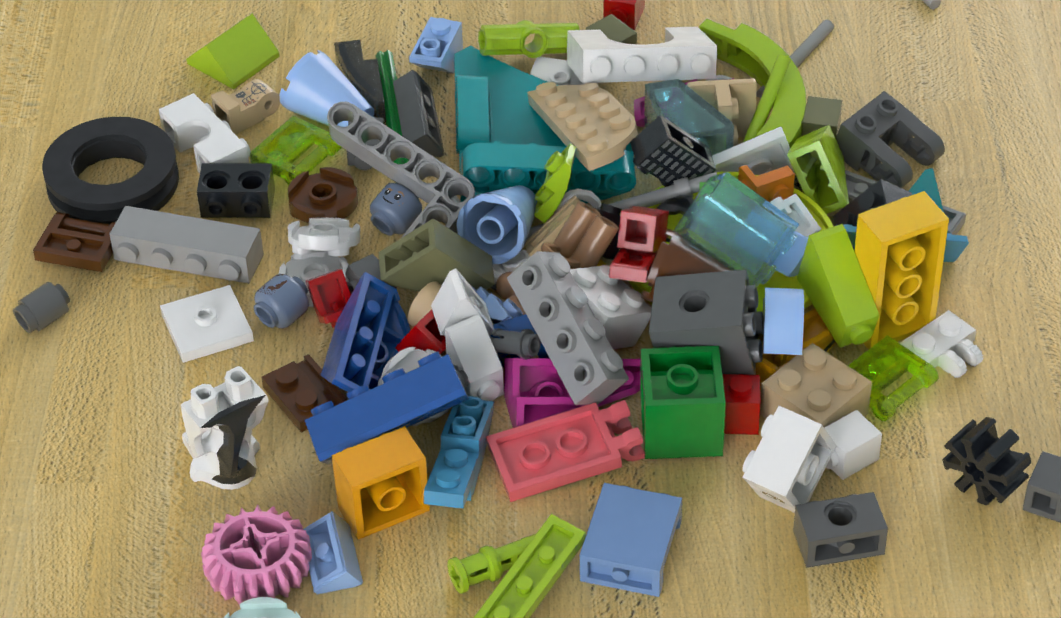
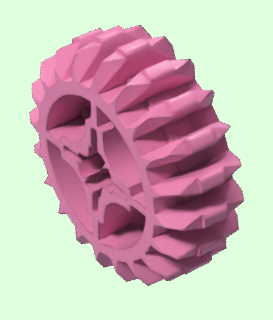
(256, 555)

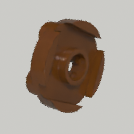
(306, 190)

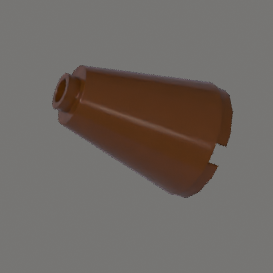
(680, 258)

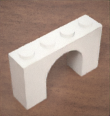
(683, 56)

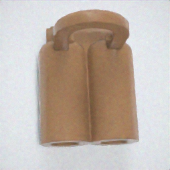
(583, 237)

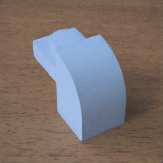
(783, 321)

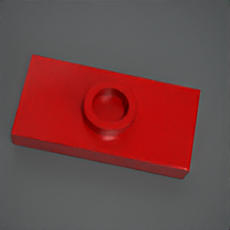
(632, 265)

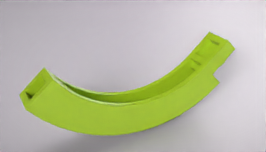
(756, 56)

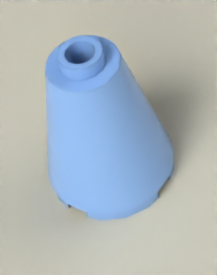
(317, 86)
(498, 221)

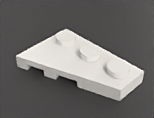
(759, 154)

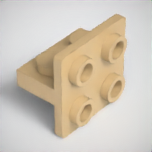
(732, 98)

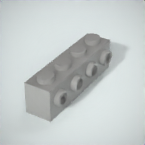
(567, 328)

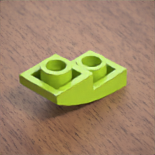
(556, 183)

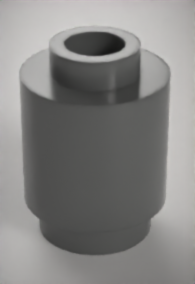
(41, 307)

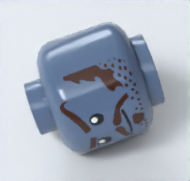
(281, 301)

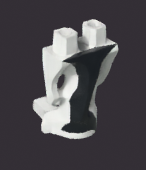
(221, 428)

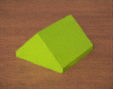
(236, 53)

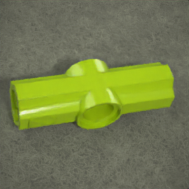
(510, 38)

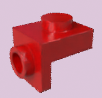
(329, 295)

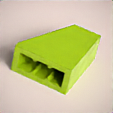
(820, 169)
(838, 286)

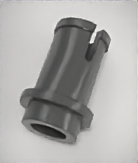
(523, 343)

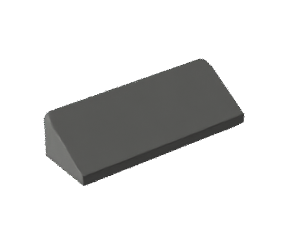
(418, 113)

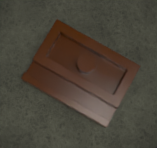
(300, 389)

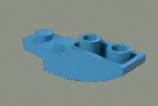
(460, 454)

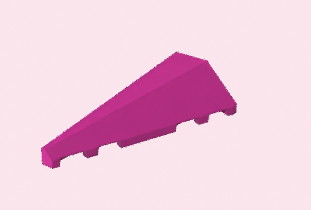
(537, 392)

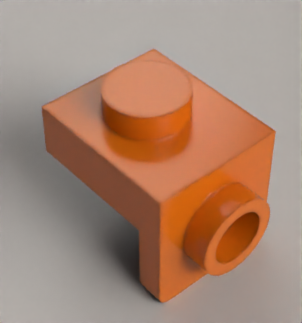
(770, 184)

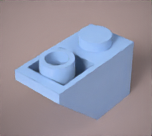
(438, 45)

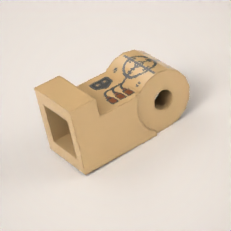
(246, 105)

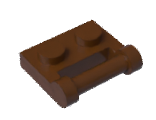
(75, 243)

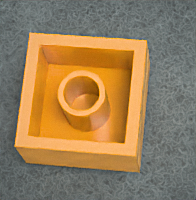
(380, 482)

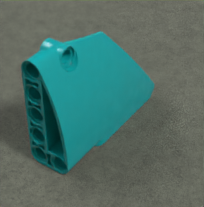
(505, 139)

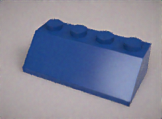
(395, 404)

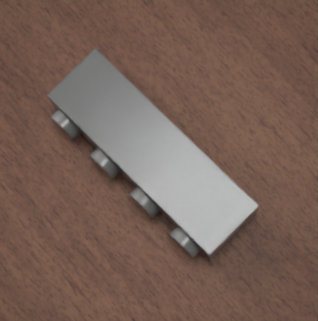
(187, 244)

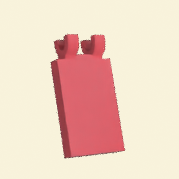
(564, 449)

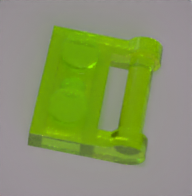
(290, 143)
(883, 366)

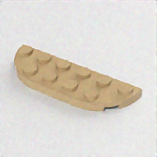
(587, 119)

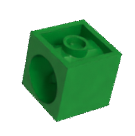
(682, 402)

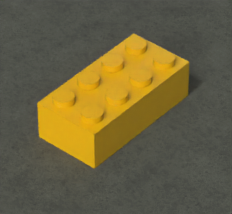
(902, 263)

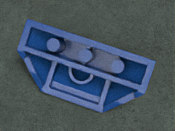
(365, 335)

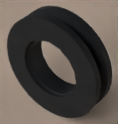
(105, 140)

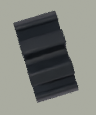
(986, 461)

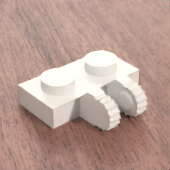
(946, 344)

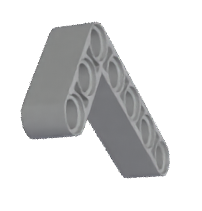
(410, 174)

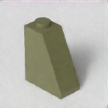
(429, 256)

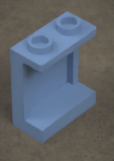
(630, 539)

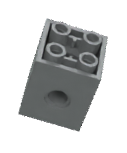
(710, 312)

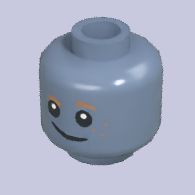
(394, 209)

